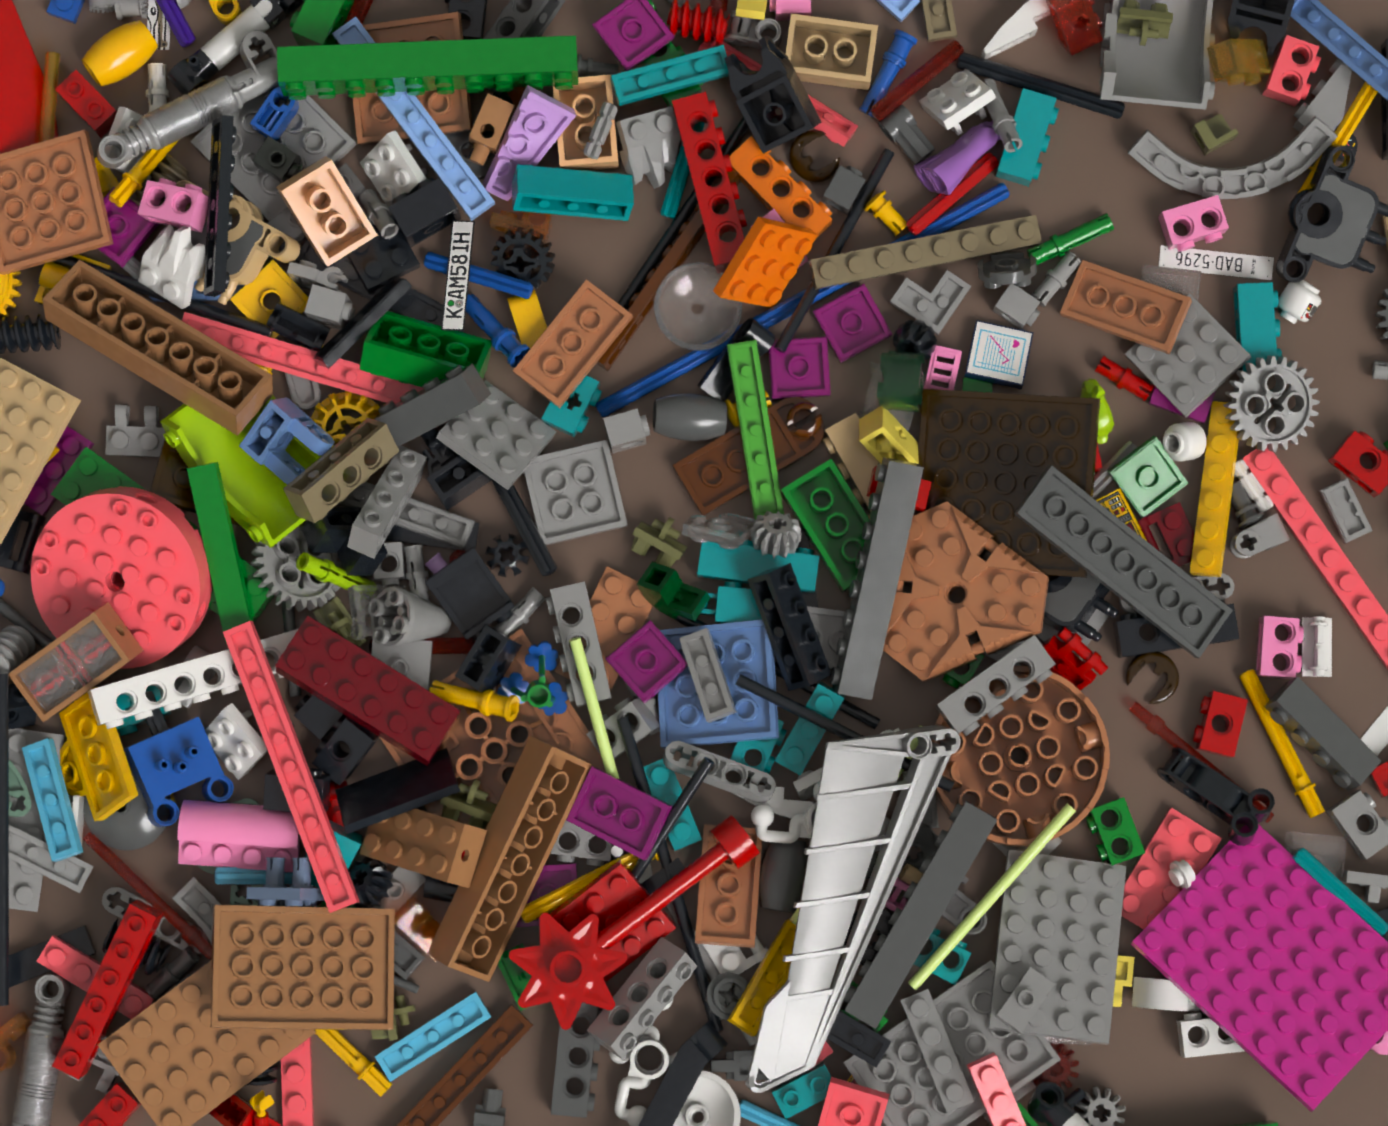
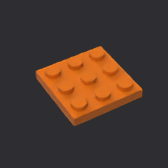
(765, 262)

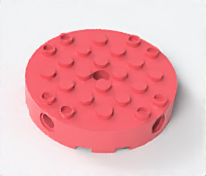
(131, 535)

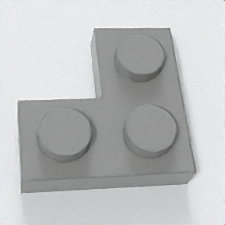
(932, 307)

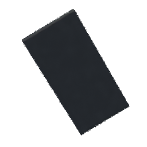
(396, 791)

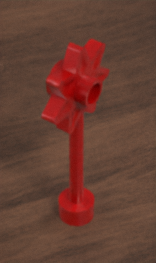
(572, 964)

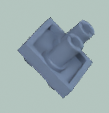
(277, 894)

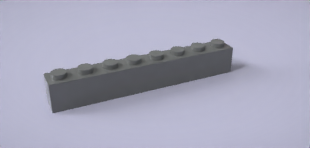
(877, 577)
(920, 914)

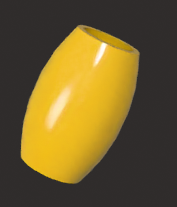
(119, 53)

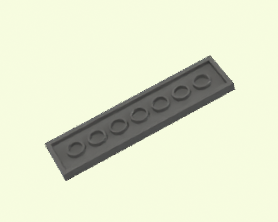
(1123, 561)

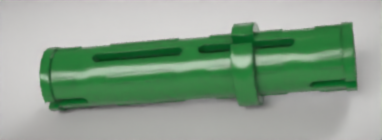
(1075, 237)

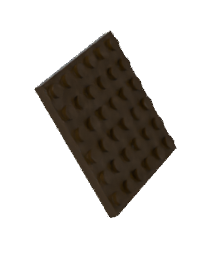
(992, 449)

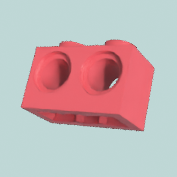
(1286, 68)

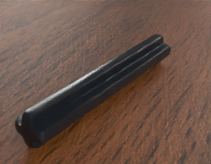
(527, 529)

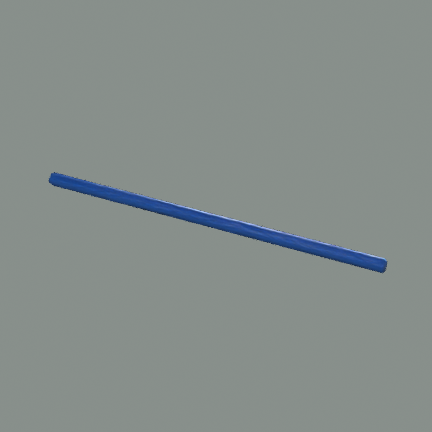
(786, 308)

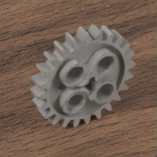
(1289, 422)
(300, 588)

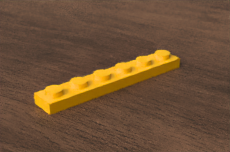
(1215, 494)

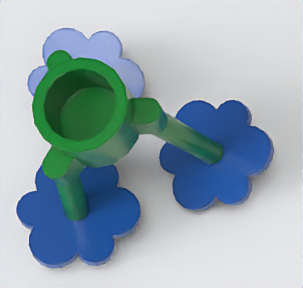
(537, 693)

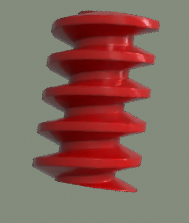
(698, 22)

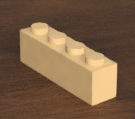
(854, 458)

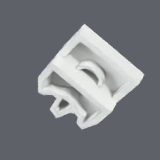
(173, 265)

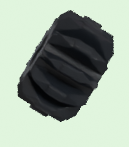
(370, 881)

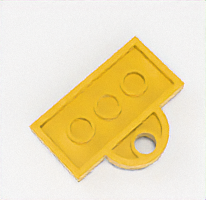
(96, 760)

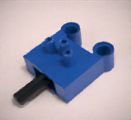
(173, 762)

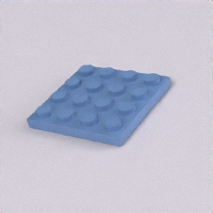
(741, 650)

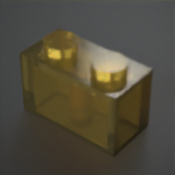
(1239, 61)

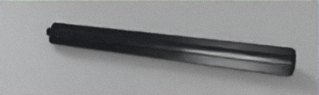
(1040, 84)

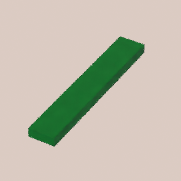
(220, 545)

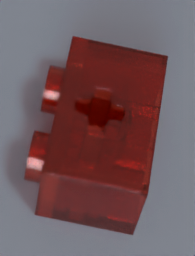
(1075, 24)

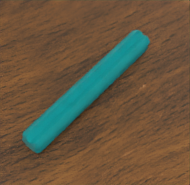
(678, 181)
(1336, 887)

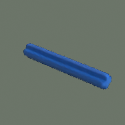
(483, 277)

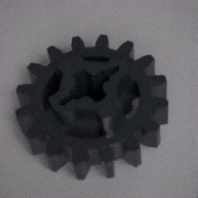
(531, 250)

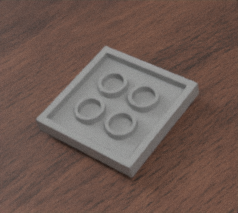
(1198, 361)
(497, 437)
(575, 493)

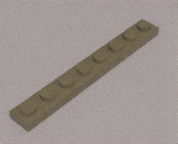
(925, 252)

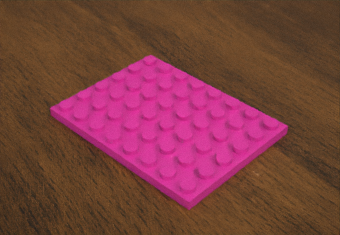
(1275, 965)

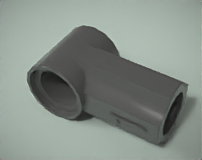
(902, 129)

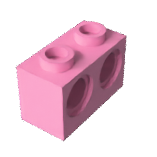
(173, 208)
(1190, 216)
(1269, 646)

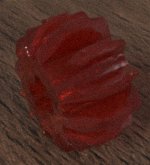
(1065, 1069)

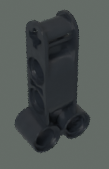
(1217, 794)

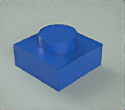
(65, 9)

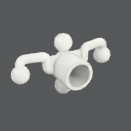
(799, 825)
(638, 1077)

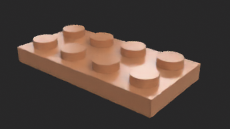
(1126, 306)
(573, 343)
(617, 613)
(728, 899)

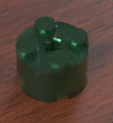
(902, 381)

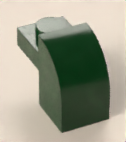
(669, 594)

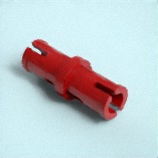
(1124, 378)

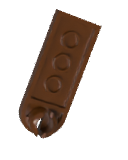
(719, 468)

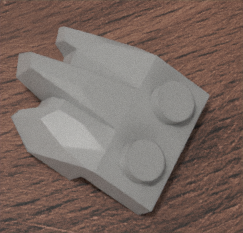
(649, 145)

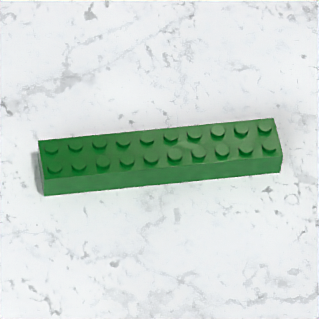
(427, 67)

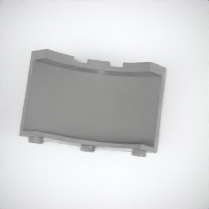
(1165, 69)

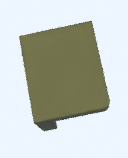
(1213, 133)

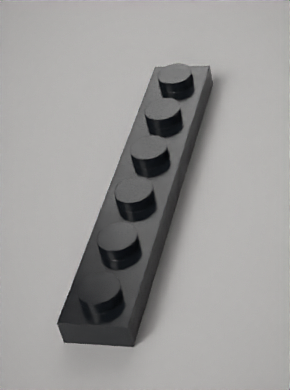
(220, 194)

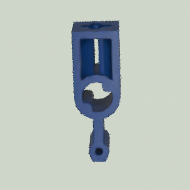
(274, 120)

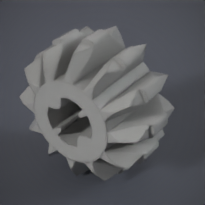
(776, 534)
(1105, 1103)

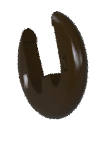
(801, 164)
(1163, 664)

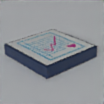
(998, 354)

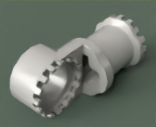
(122, 8)

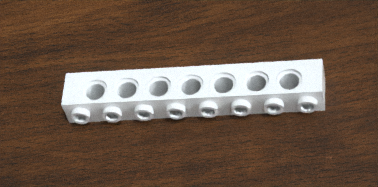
(104, 697)

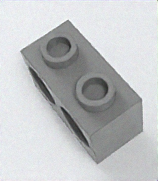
(646, 724)
(581, 848)

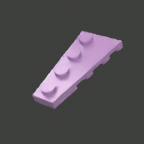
(529, 136)

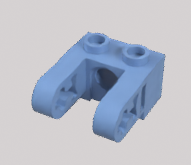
(275, 431)

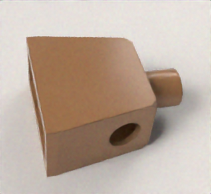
(494, 117)

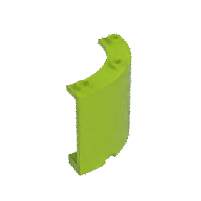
(251, 489)

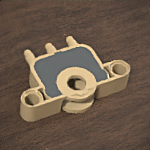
(250, 244)

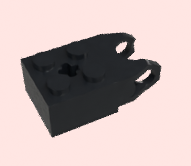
(1268, 15)
(766, 90)

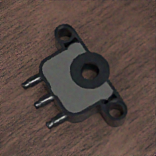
(1345, 222)
(1073, 602)

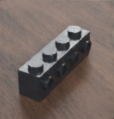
(789, 627)

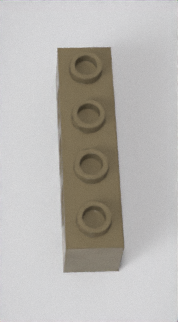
(341, 470)

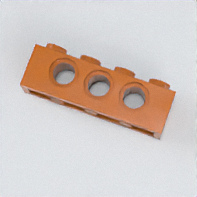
(761, 187)

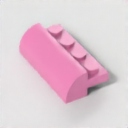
(235, 835)

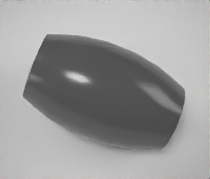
(689, 417)
(782, 876)

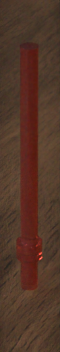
(1157, 725)
(190, 934)

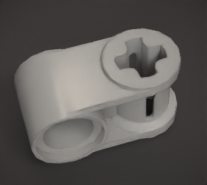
(751, 31)
(1262, 536)

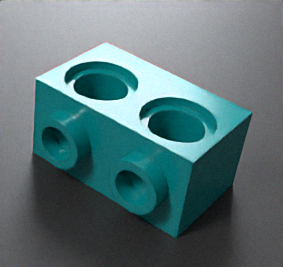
(763, 746)
(949, 974)

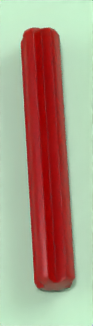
(943, 202)

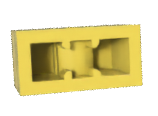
(887, 437)

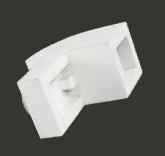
(1160, 994)

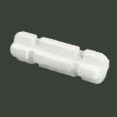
(1252, 487)

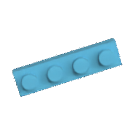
(52, 799)
(433, 1036)

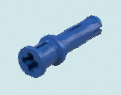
(893, 60)
(502, 338)

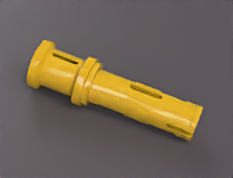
(485, 702)

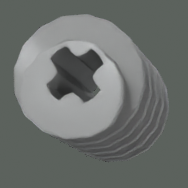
(15, 647)

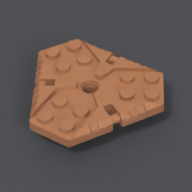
(1000, 603)

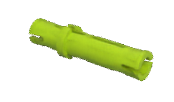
(326, 571)

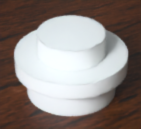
(1181, 874)

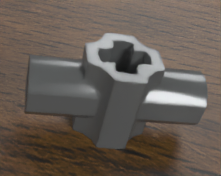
(490, 1111)

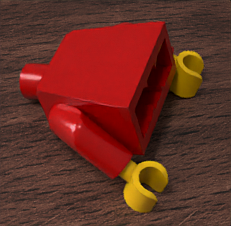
(240, 1112)

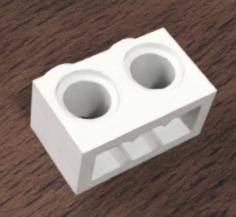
(1209, 1043)

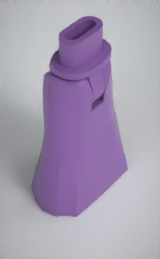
(947, 168)

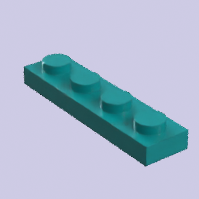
(670, 75)

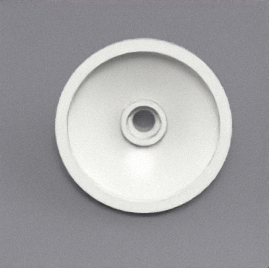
(712, 1098)

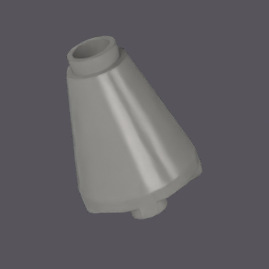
(405, 618)

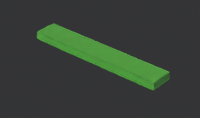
(755, 427)

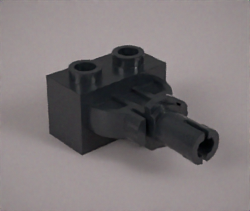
(449, 473)

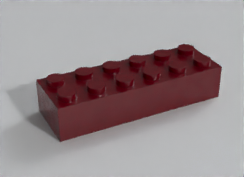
(367, 690)

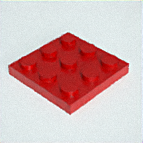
(610, 898)

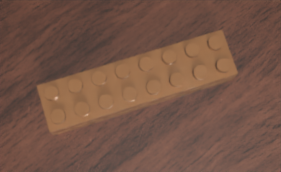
(158, 347)
(510, 859)

